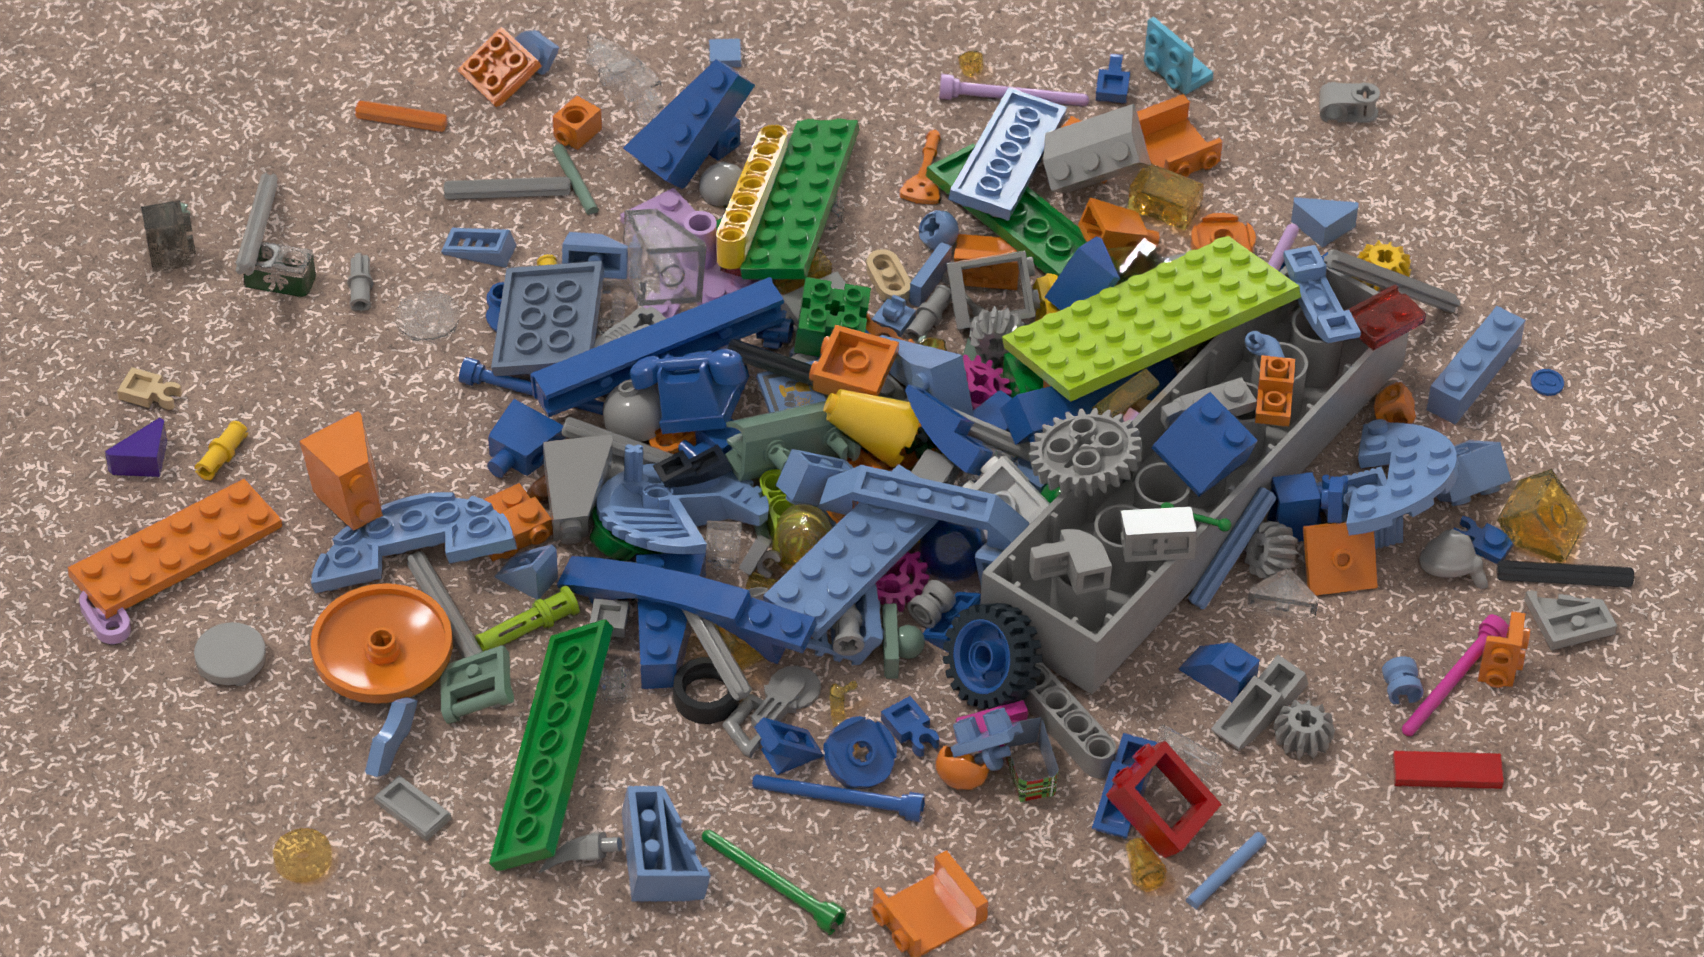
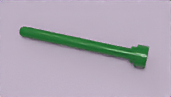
(824, 913)

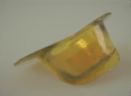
(798, 532)

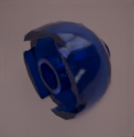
(951, 550)

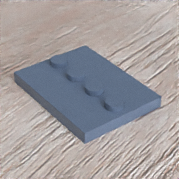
(546, 315)

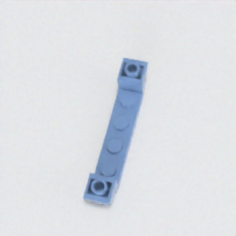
(924, 499)

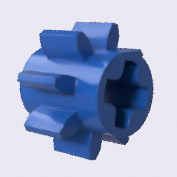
(777, 334)

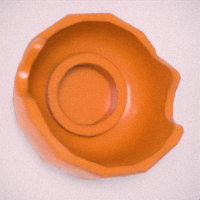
(961, 771)

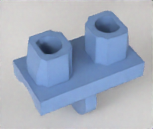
(999, 732)

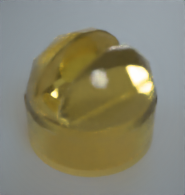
(971, 62)

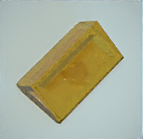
(1128, 394)

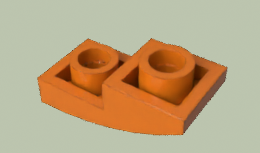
(1275, 390)

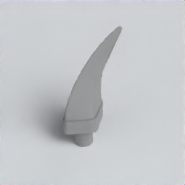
(587, 847)

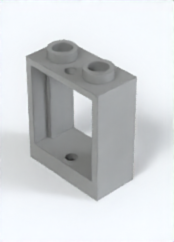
(1026, 270)

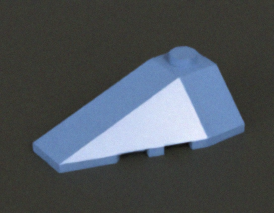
(934, 371)

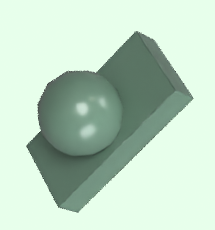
(900, 642)

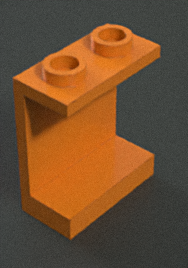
(1174, 141)
(931, 909)

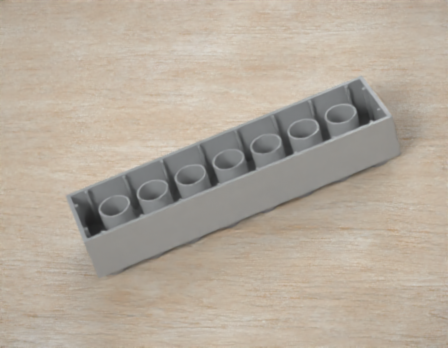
(1097, 631)

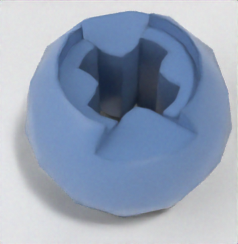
(937, 228)

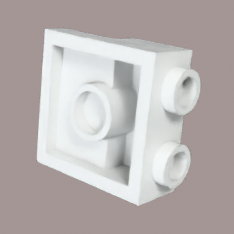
(1012, 486)

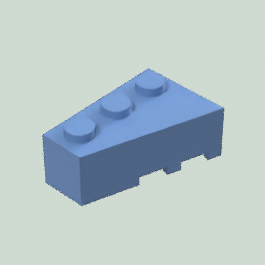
(657, 849)

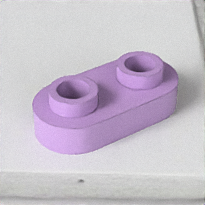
(100, 625)

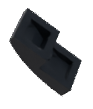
(681, 471)

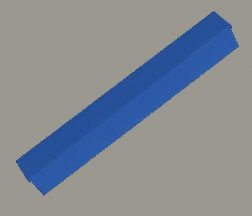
(692, 331)

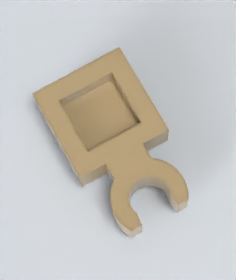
(145, 387)

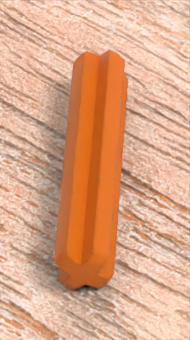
(401, 116)

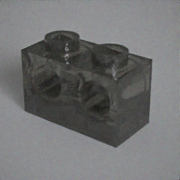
(167, 237)

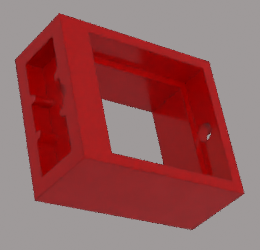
(1144, 818)

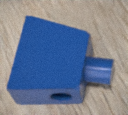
(519, 440)

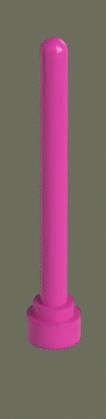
(1491, 626)

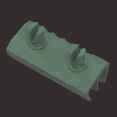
(771, 436)

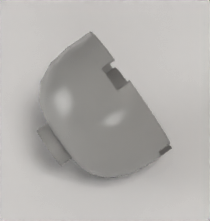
(632, 411)

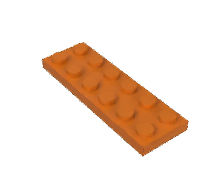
(174, 548)

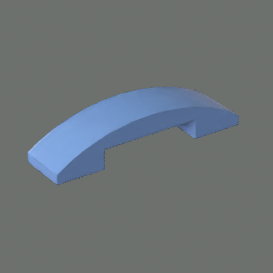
(1317, 297)

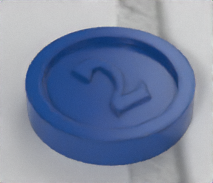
(1547, 382)

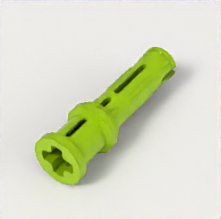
(540, 609)

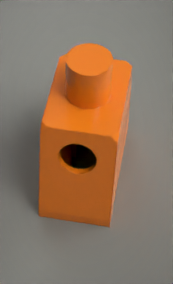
(1114, 225)

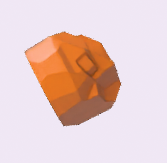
(1395, 404)

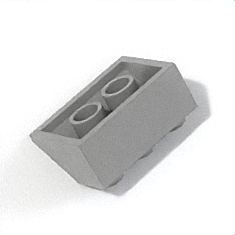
(1095, 150)

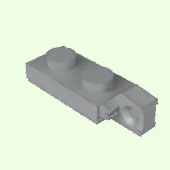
(1232, 394)

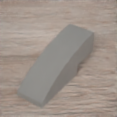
(1260, 703)

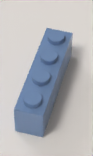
(1475, 365)

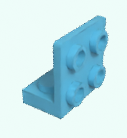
(1173, 59)

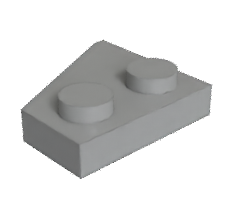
(1570, 619)

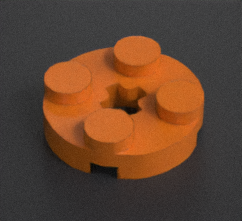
(1222, 225)

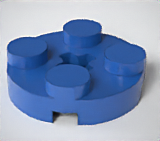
(865, 733)

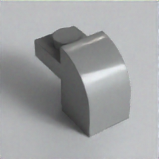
(1076, 555)

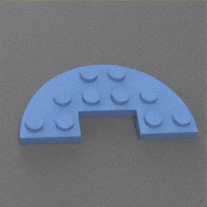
(1419, 469)
(418, 521)

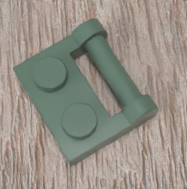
(473, 675)

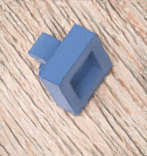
(895, 315)

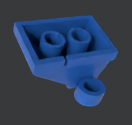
(694, 389)

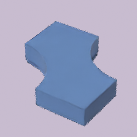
(391, 736)

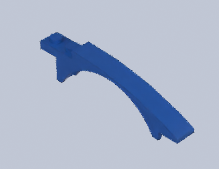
(756, 622)

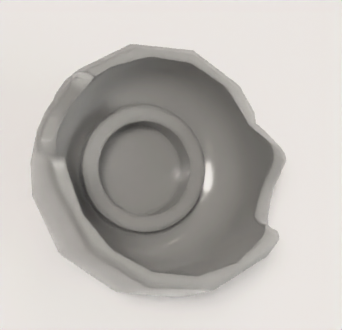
(719, 183)

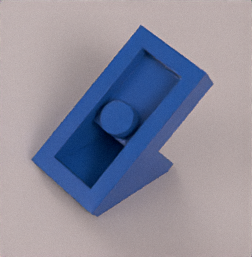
(786, 745)

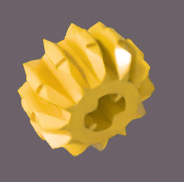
(1387, 257)

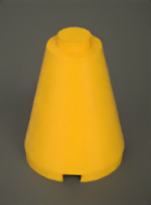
(874, 422)

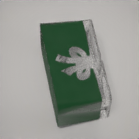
(283, 281)

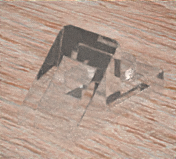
(1199, 759)

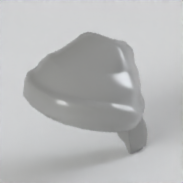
(1453, 556)

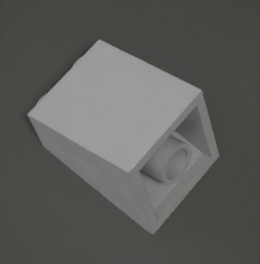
(574, 478)

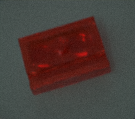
(1386, 317)

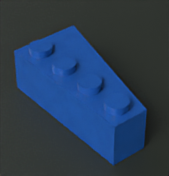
(691, 124)
(662, 627)

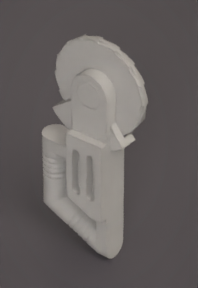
(787, 691)

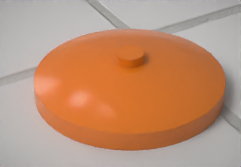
(381, 643)

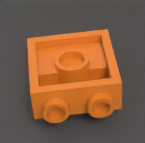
(853, 362)
(526, 517)

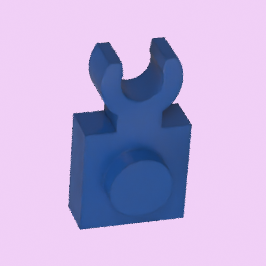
(1489, 541)
(910, 722)

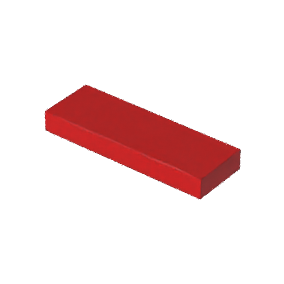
(1448, 769)

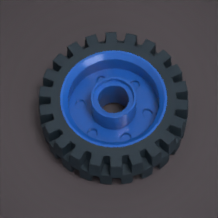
(992, 655)

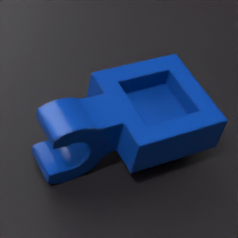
(1113, 83)
(1333, 496)

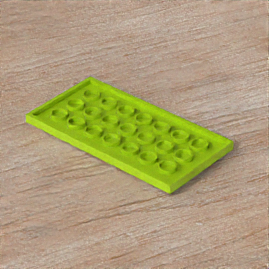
(1150, 317)

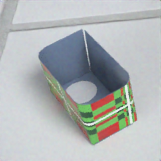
(1040, 787)

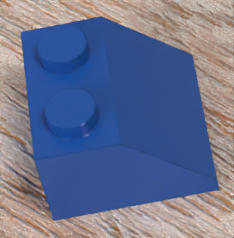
(1205, 444)

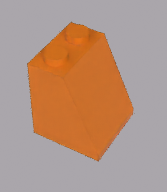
(344, 471)

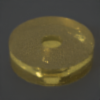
(307, 868)

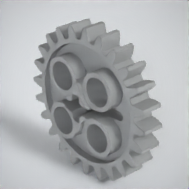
(1086, 452)

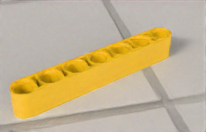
(750, 196)

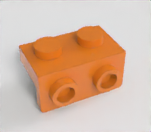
(1505, 655)

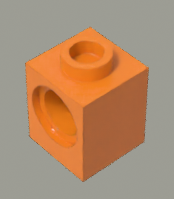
(577, 123)

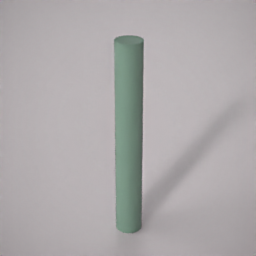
(575, 179)

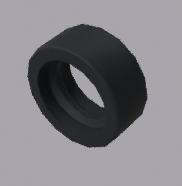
(700, 711)

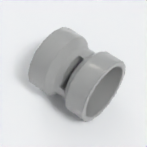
(929, 606)

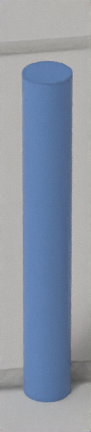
(1226, 870)

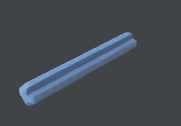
(1232, 548)

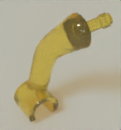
(837, 700)

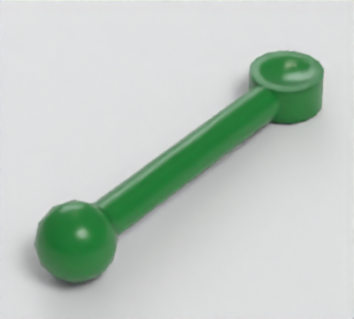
(1223, 524)

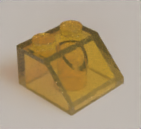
(1542, 517)

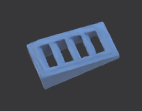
(497, 253)

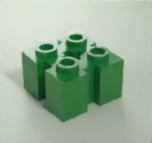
(824, 308)

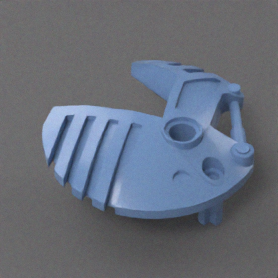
(666, 518)

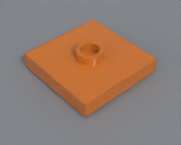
(1338, 560)

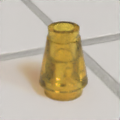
(1145, 865)

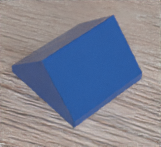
(1084, 275)

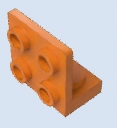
(991, 276)

